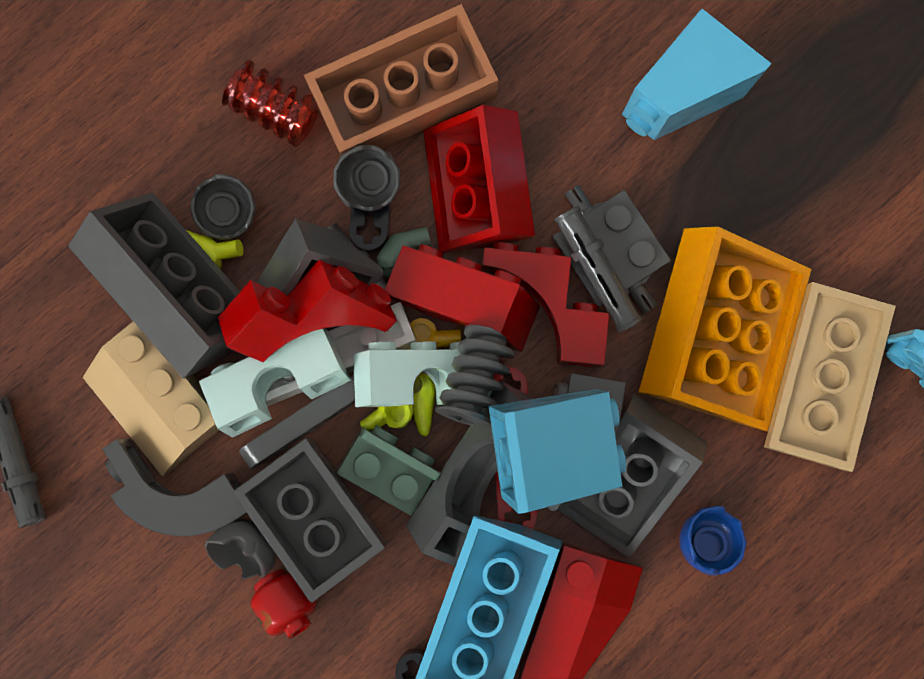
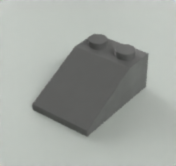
(658, 466)

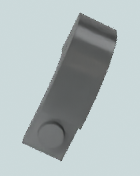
(165, 510)

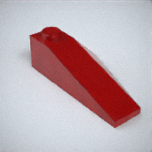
(579, 613)

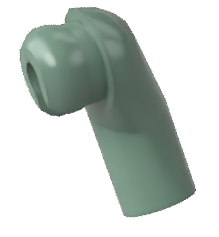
(389, 253)

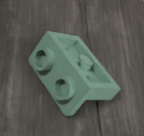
(387, 470)

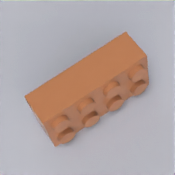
(404, 82)

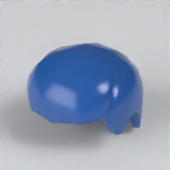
(712, 540)

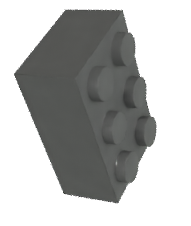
(310, 518)

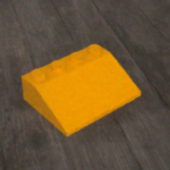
(725, 327)

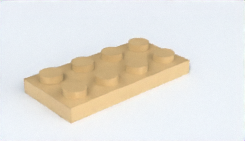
(829, 377)

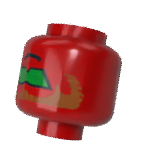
(281, 605)

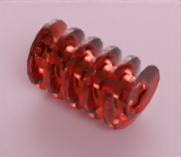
(269, 105)

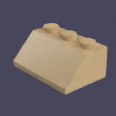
(151, 399)

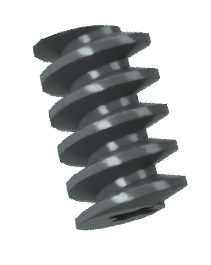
(475, 376)

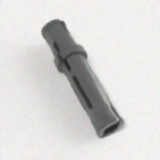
(598, 269)
(16, 471)

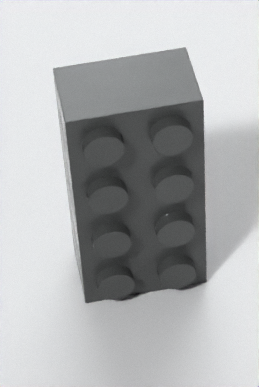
(158, 279)

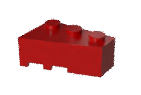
(462, 293)

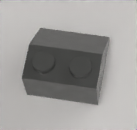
(304, 247)

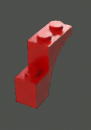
(545, 275)
(327, 296)

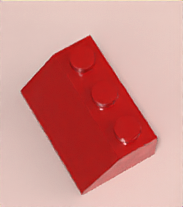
(478, 180)

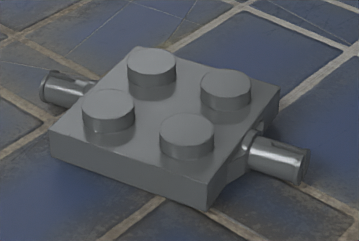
(627, 242)

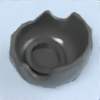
(366, 178)
(223, 207)
(241, 545)

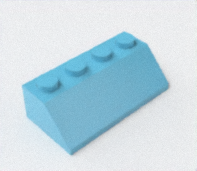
(490, 602)

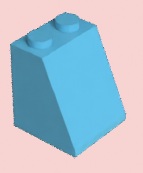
(693, 78)
(556, 448)

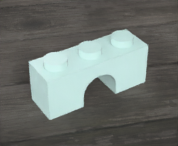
(388, 375)
(239, 389)

